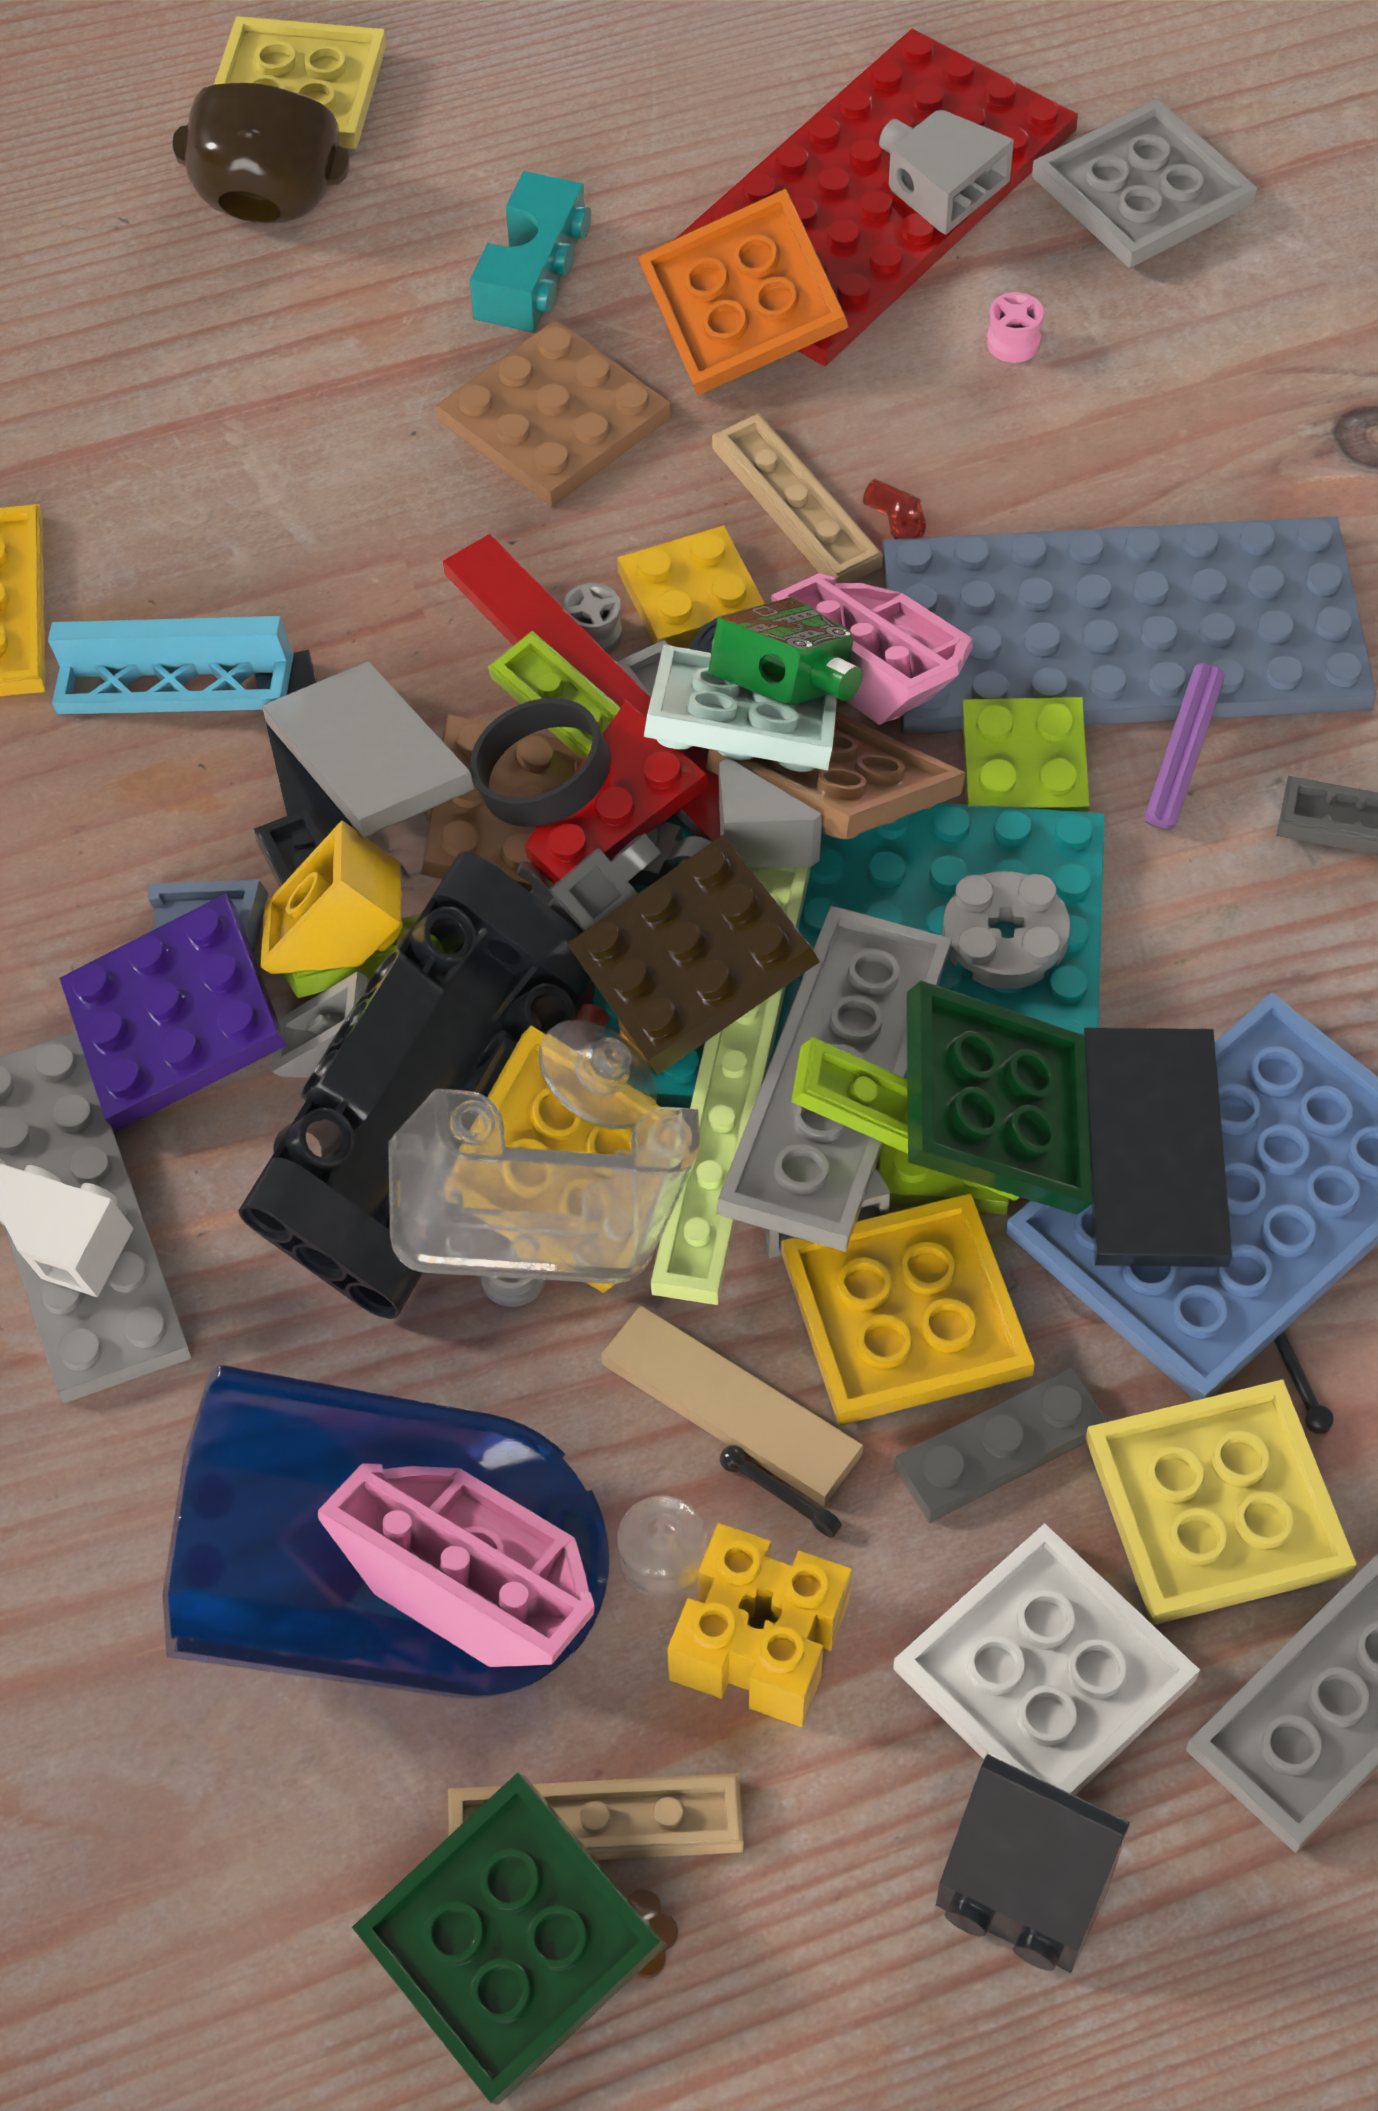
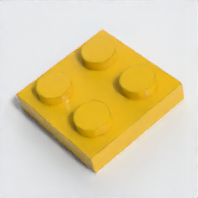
(687, 584)

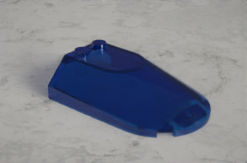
(267, 1584)

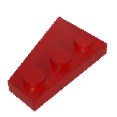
(640, 793)

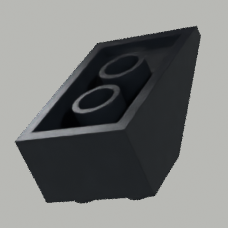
(1030, 1865)

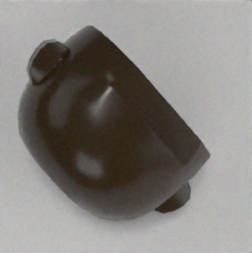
(260, 151)

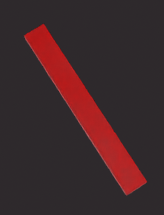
(521, 605)

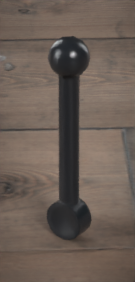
(1318, 1417)
(734, 1460)

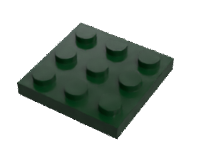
(997, 1098)
(508, 1938)

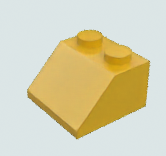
(334, 907)

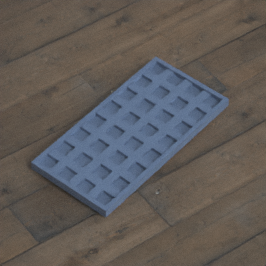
(1134, 613)

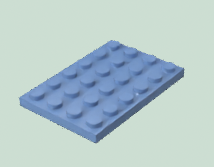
(1298, 1199)

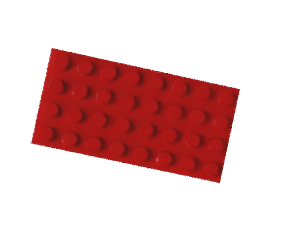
(840, 175)

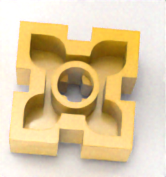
(775, 1663)

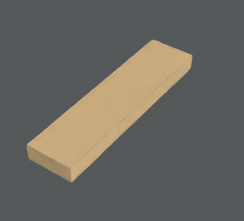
(796, 500)
(732, 1405)
(635, 1814)

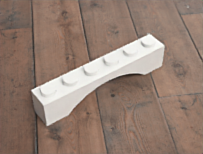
(62, 1230)

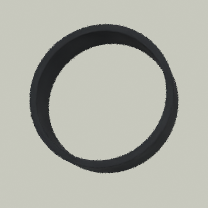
(521, 722)

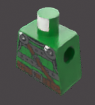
(785, 653)

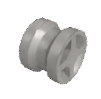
(600, 606)

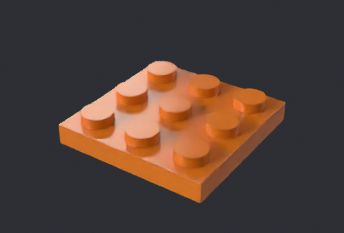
(742, 292)

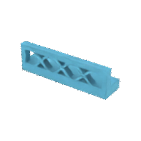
(175, 654)

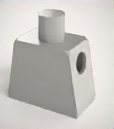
(946, 166)

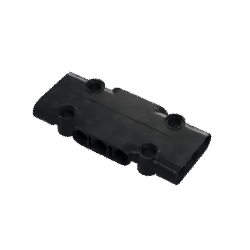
(414, 1029)

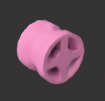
(1015, 327)

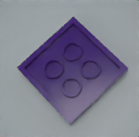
(171, 1012)

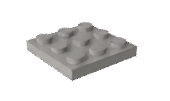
(1144, 183)

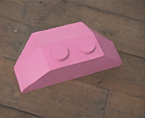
(896, 644)
(462, 1561)

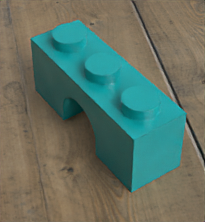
(520, 281)

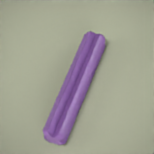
(1184, 746)

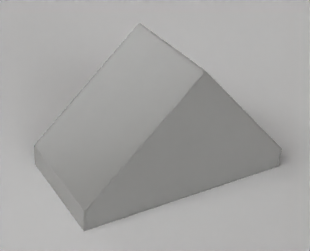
(765, 821)
(313, 1026)

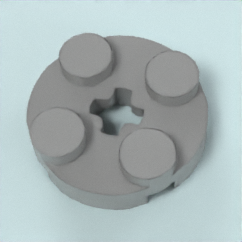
(1012, 898)

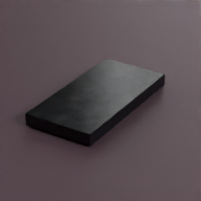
(1156, 1148)

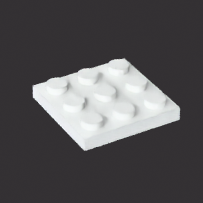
(1046, 1666)

